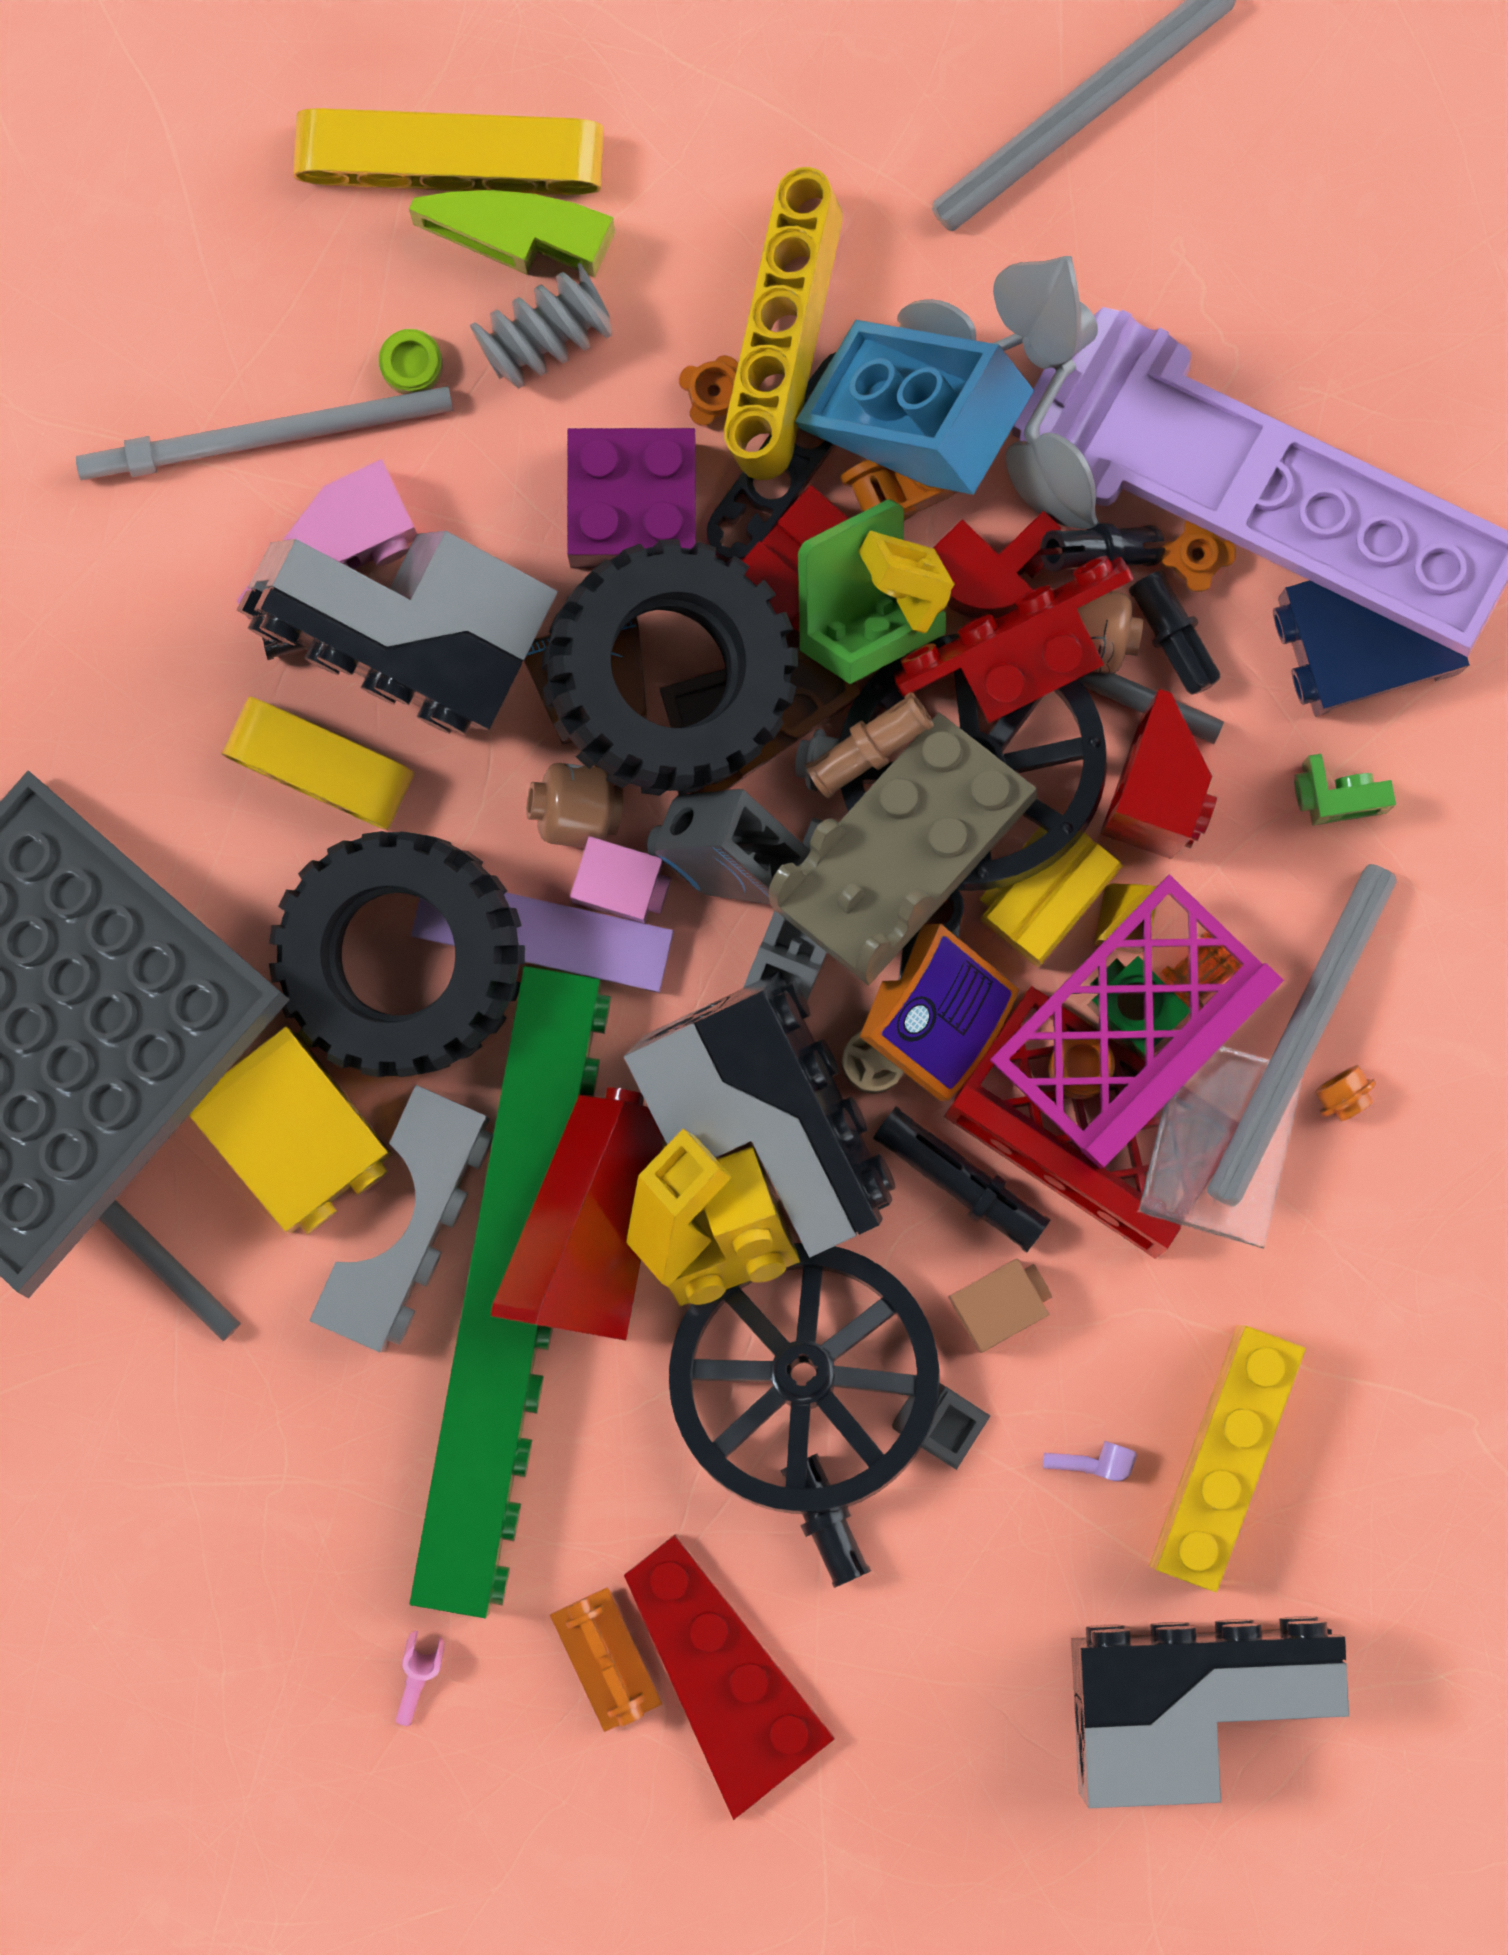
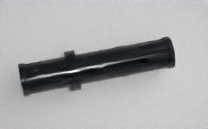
(962, 1179)

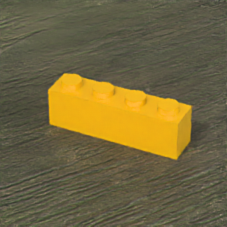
(1227, 1457)

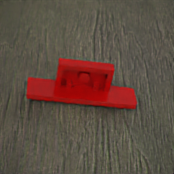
(1024, 651)

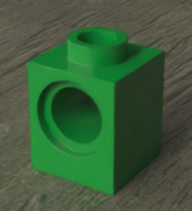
(1167, 1007)

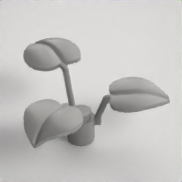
(1046, 314)

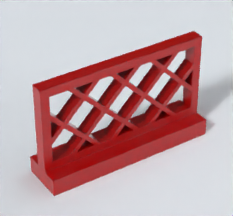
(1050, 1156)

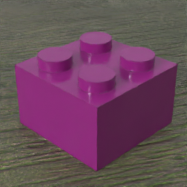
(628, 490)

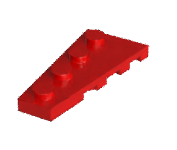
(731, 1689)

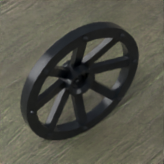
(1062, 830)
(816, 1393)

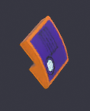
(940, 1012)

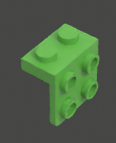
(841, 612)

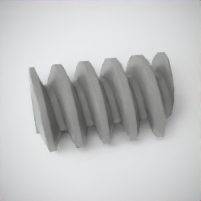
(544, 327)

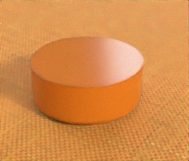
(1081, 1059)

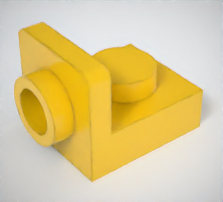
(910, 575)

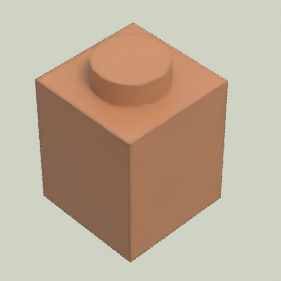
(1001, 1304)

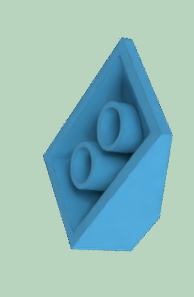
(918, 403)

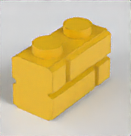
(1046, 906)

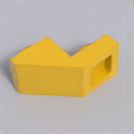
(667, 1200)

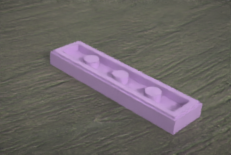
(574, 941)

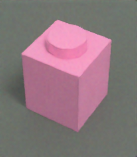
(620, 881)

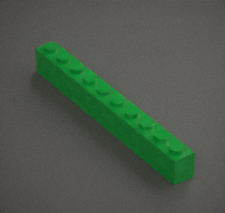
(496, 1356)

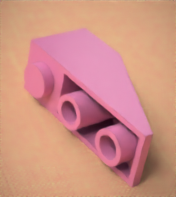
(356, 520)

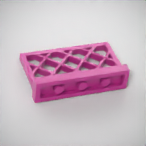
(1176, 1060)

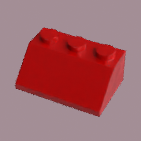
(1162, 786)

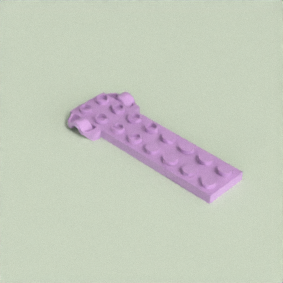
(1271, 486)

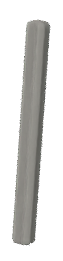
(1077, 110)
(1301, 1035)

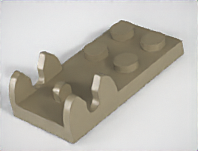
(901, 849)

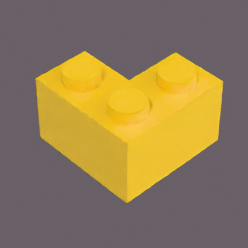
(746, 1233)

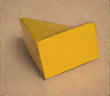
(1117, 905)

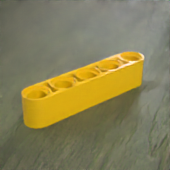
(448, 151)
(777, 296)

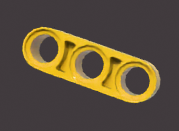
(318, 763)

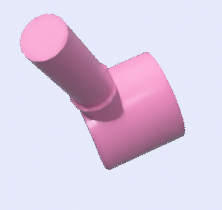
(418, 1670)

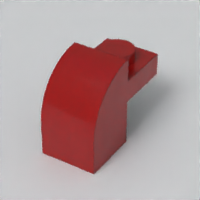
(990, 581)

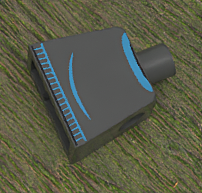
(725, 844)

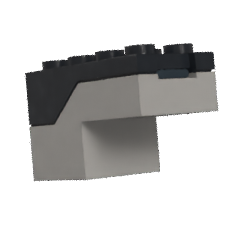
(436, 638)
(758, 1076)
(1155, 1701)

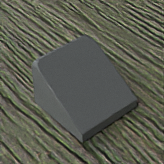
(953, 1427)

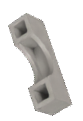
(371, 1295)

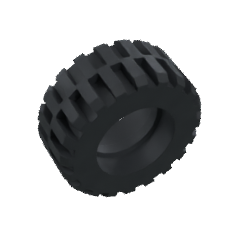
(728, 609)
(312, 942)

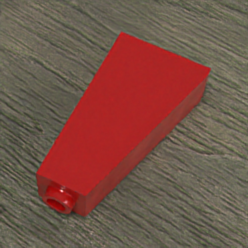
(573, 1251)

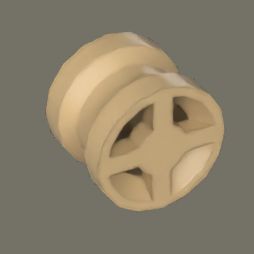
(868, 1079)

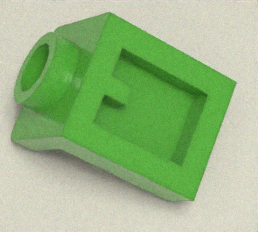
(1353, 798)

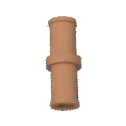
(869, 745)

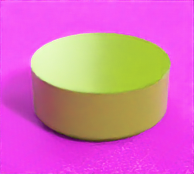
(410, 361)

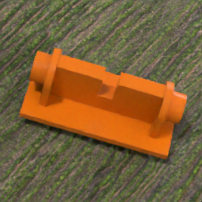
(606, 1660)

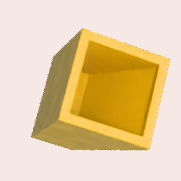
(291, 1133)

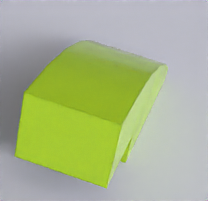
(517, 227)

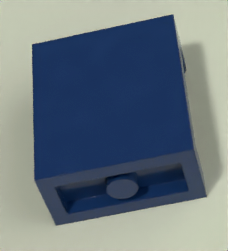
(1353, 651)

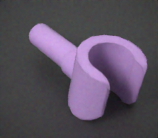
(1113, 1463)

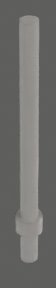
(142, 456)

